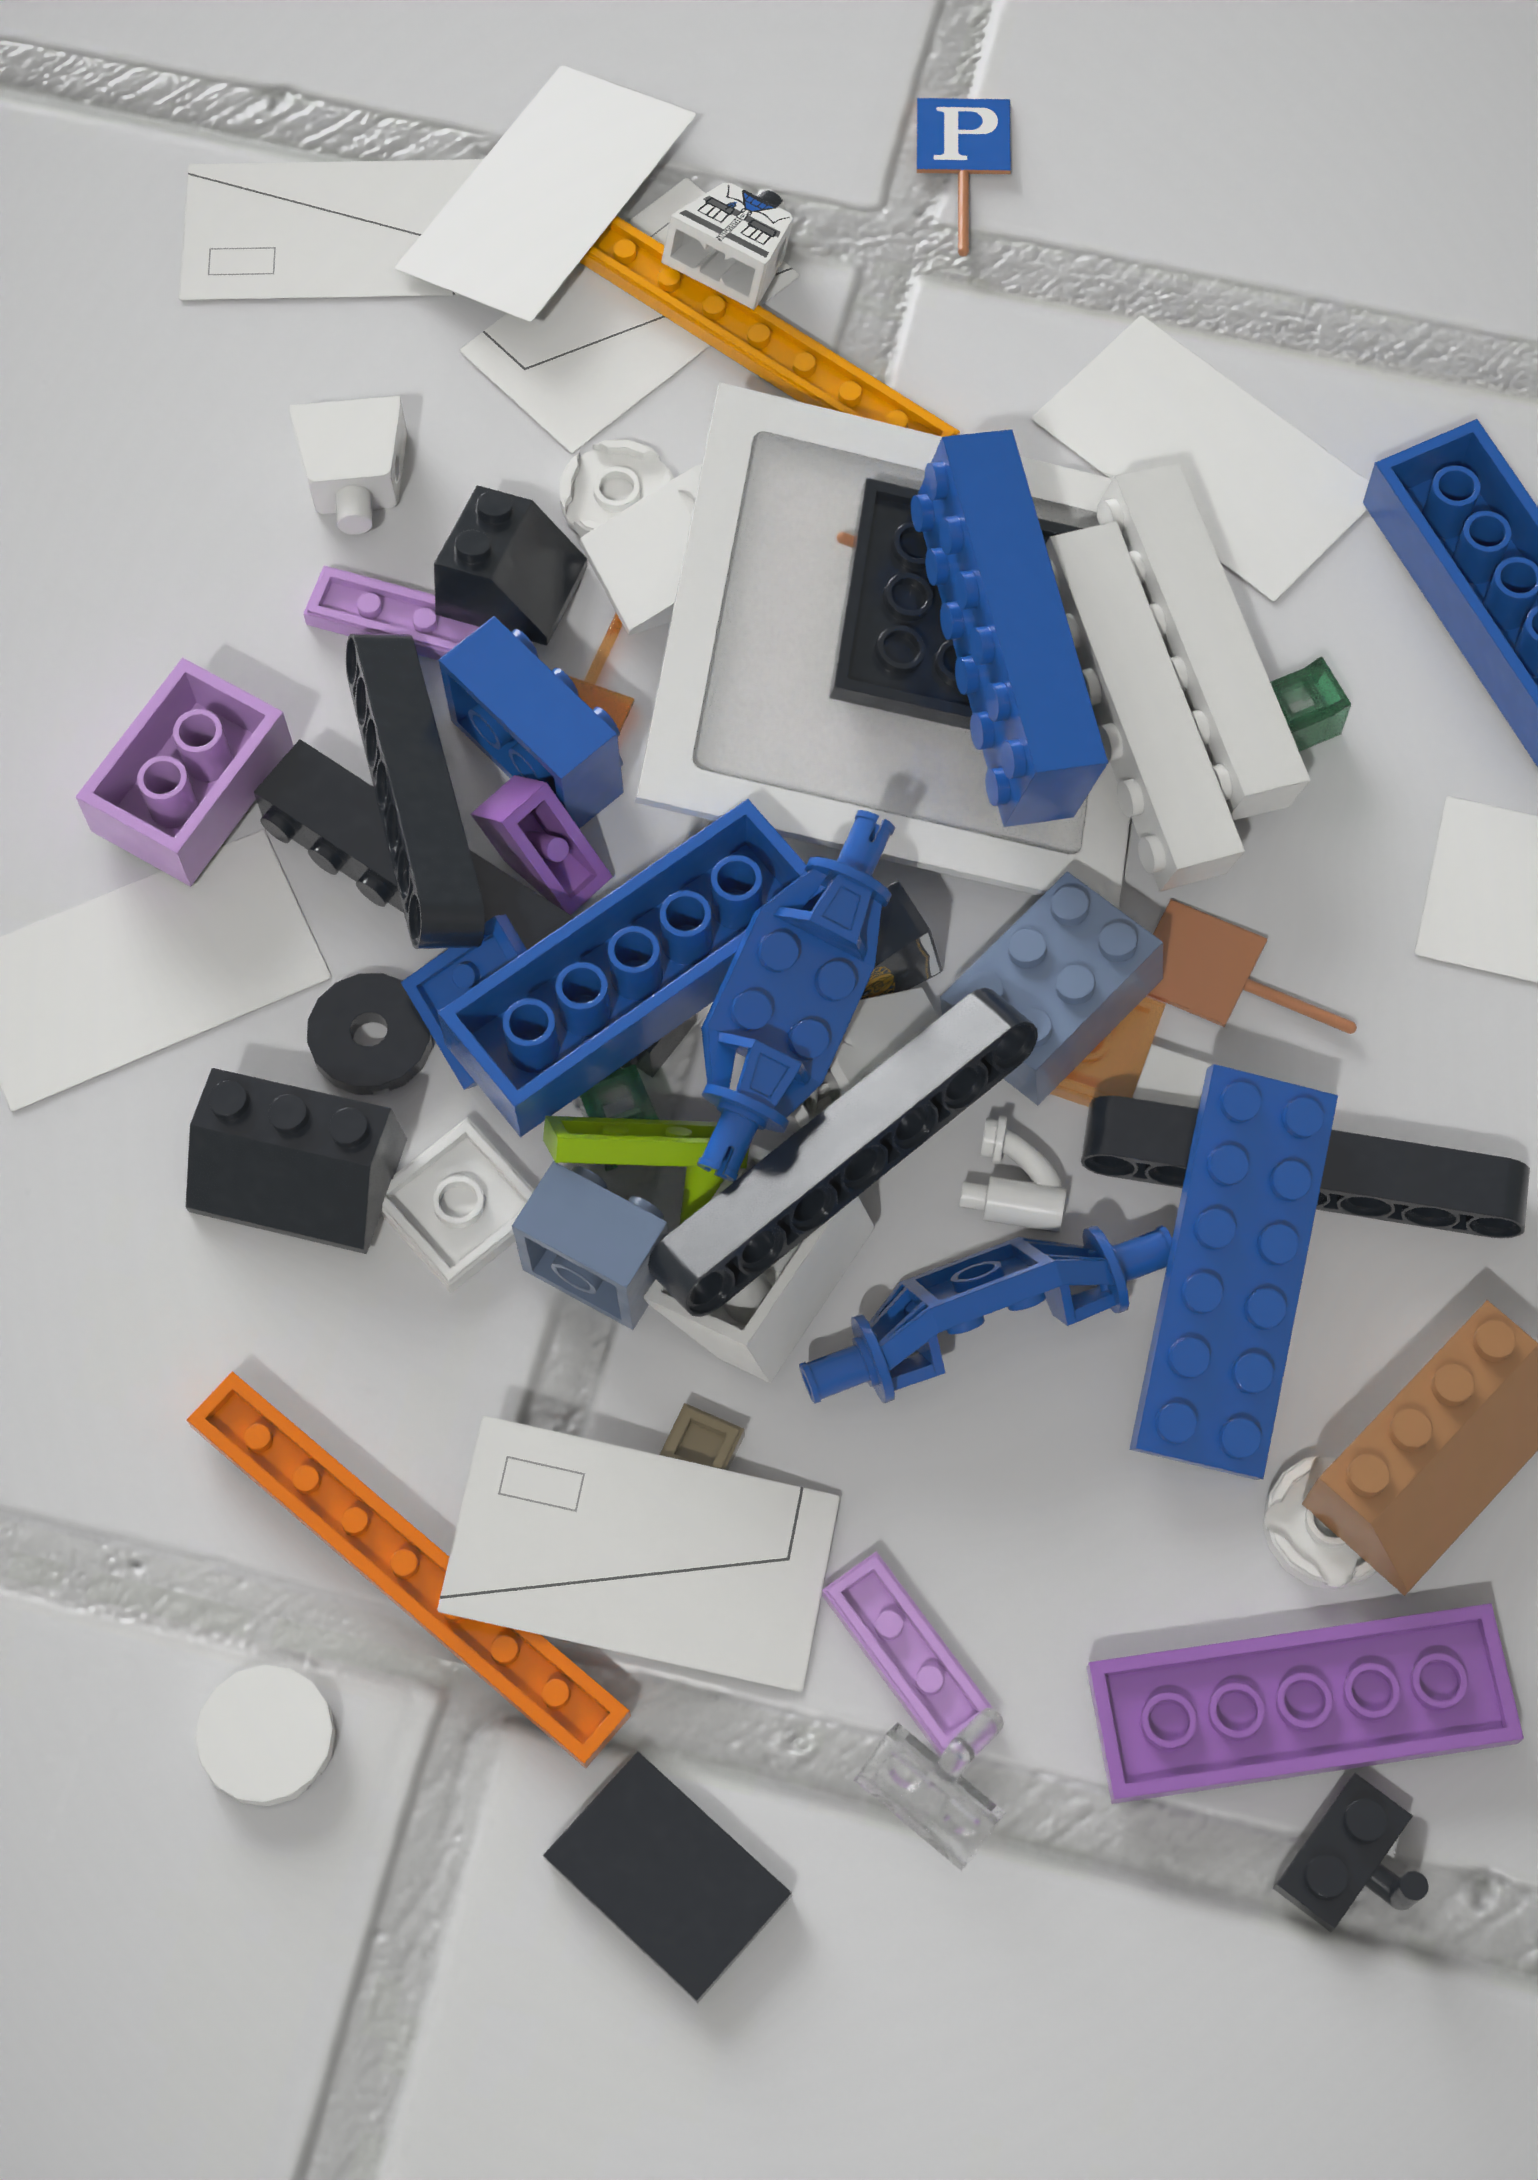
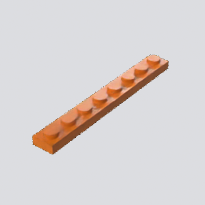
(404, 1567)

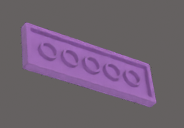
(1303, 1703)

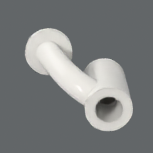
(1014, 1201)

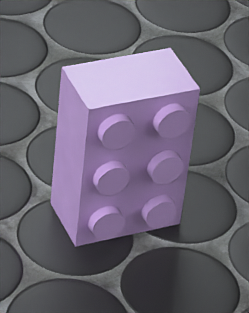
(185, 771)

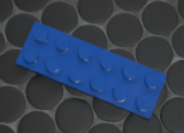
(1234, 1273)

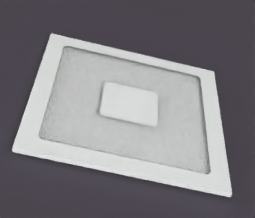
(756, 647)

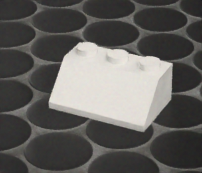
(774, 1311)

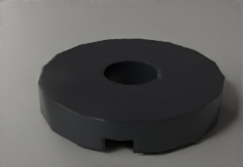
(348, 1007)

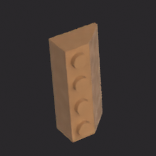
(1436, 1451)

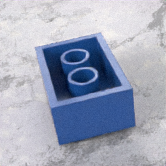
(532, 719)

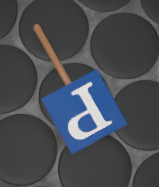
(963, 140)

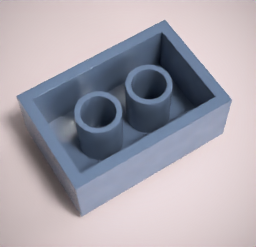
(1072, 972)

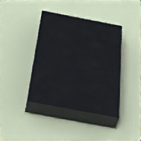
(667, 1876)

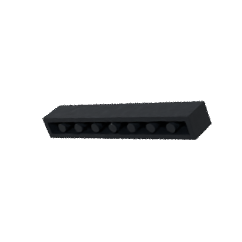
(342, 829)

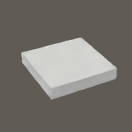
(457, 1204)

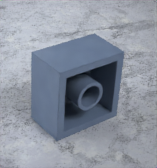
(590, 1241)

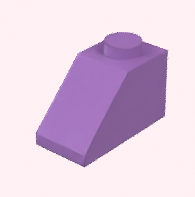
(542, 842)

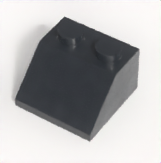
(508, 565)

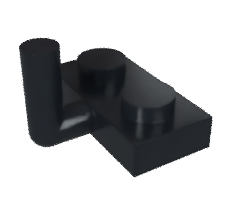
(1347, 1855)

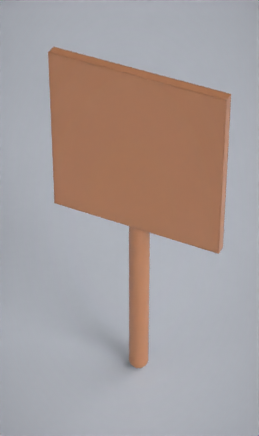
(1211, 965)

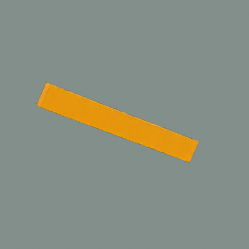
(751, 336)

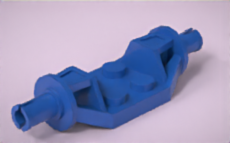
(792, 994)
(964, 1291)

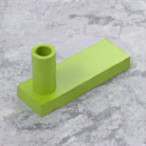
(638, 1143)

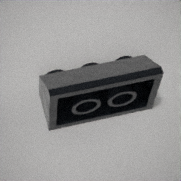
(291, 1160)

